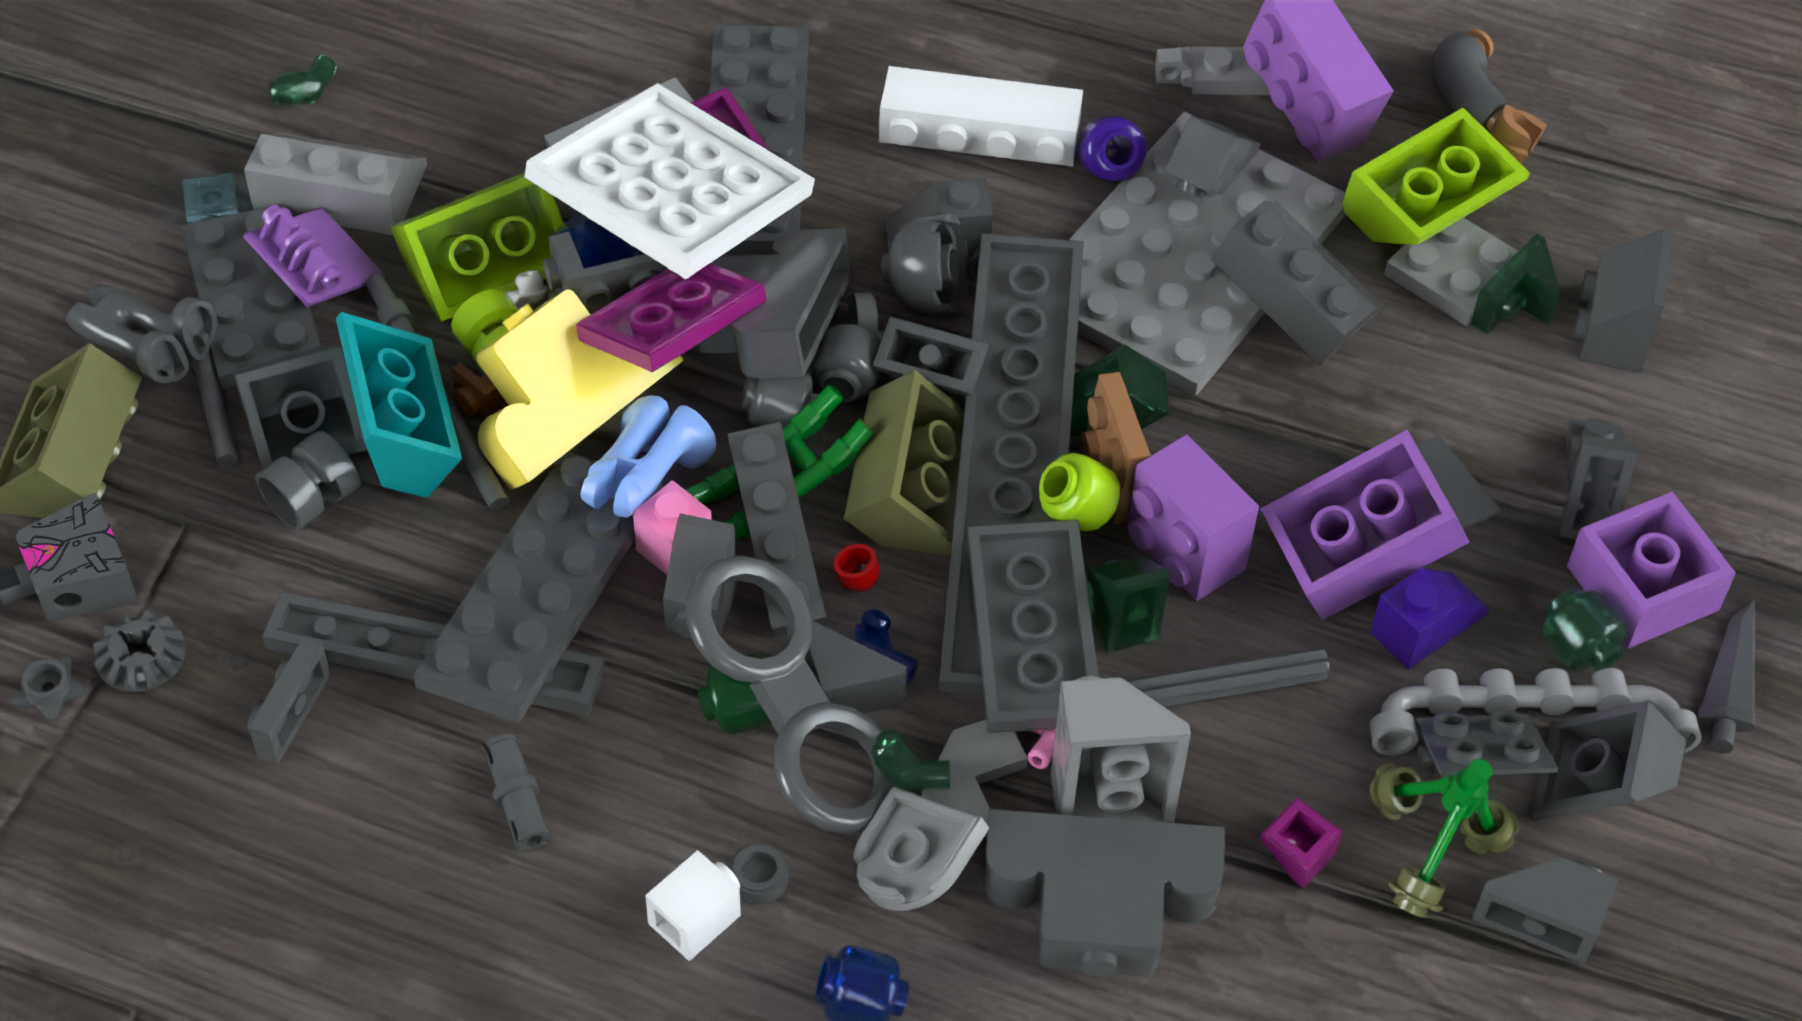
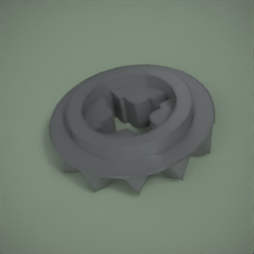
(139, 670)

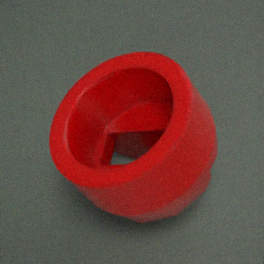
(849, 564)

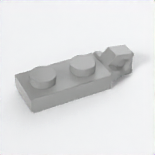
(1209, 70)

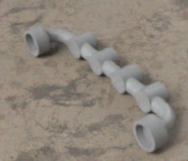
(1396, 733)

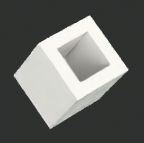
(694, 904)

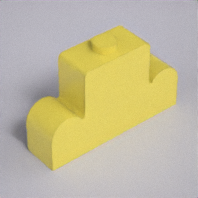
(553, 388)

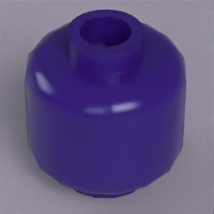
(1127, 148)

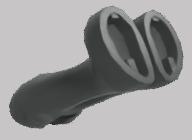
(169, 336)

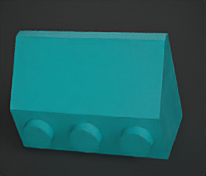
(399, 404)

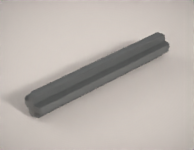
(1235, 677)

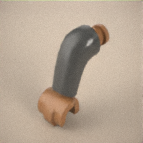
(1462, 82)

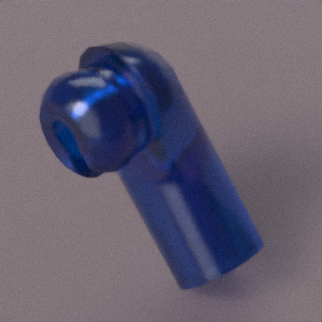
(874, 634)

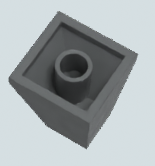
(1608, 760)

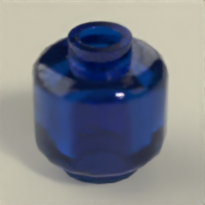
(861, 986)

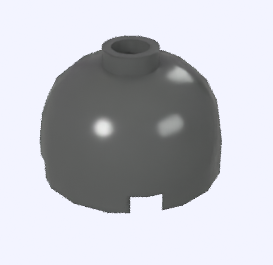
(928, 265)

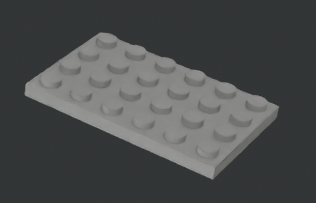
(1152, 268)

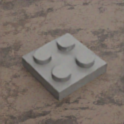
(1450, 267)

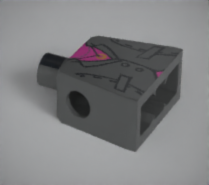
(70, 563)

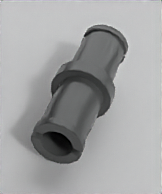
(516, 792)

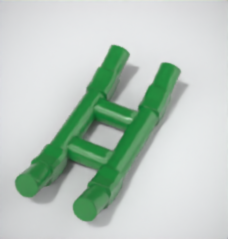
(812, 469)

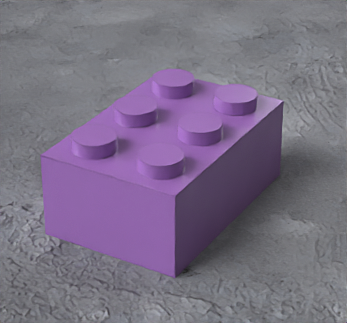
(1317, 73)
(1364, 525)

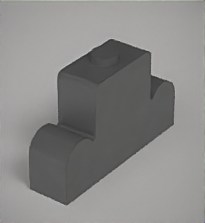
(802, 294)
(1102, 884)

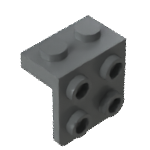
(597, 284)

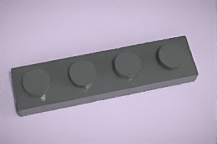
(775, 515)

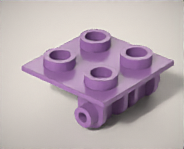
(311, 254)

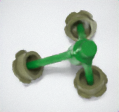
(1465, 795)

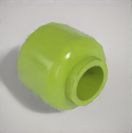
(1079, 490)

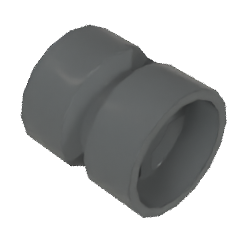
(314, 475)

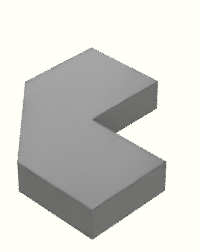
(974, 760)

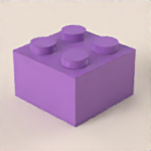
(1191, 517)
(1652, 567)

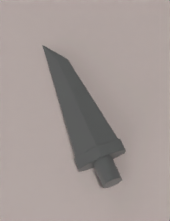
(1731, 689)

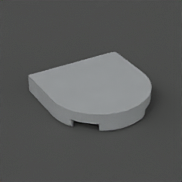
(914, 850)

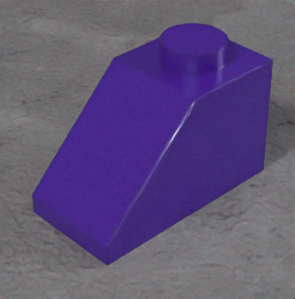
(1424, 614)

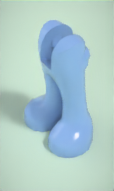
(647, 429)

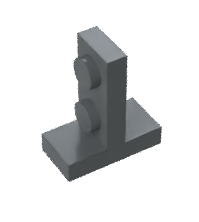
(1597, 473)

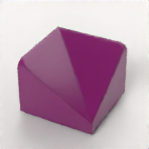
(1301, 841)

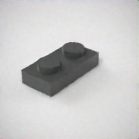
(295, 690)

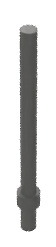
(396, 314)

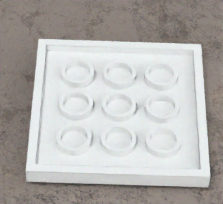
(669, 179)

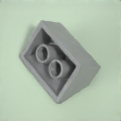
(351, 182)
(1116, 752)

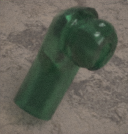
(303, 87)
(904, 768)

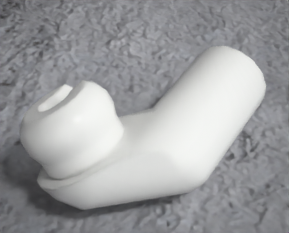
(529, 290)

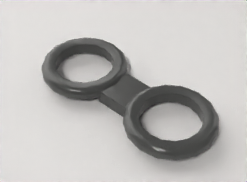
(785, 688)

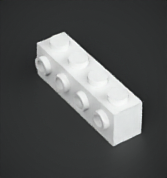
(980, 116)

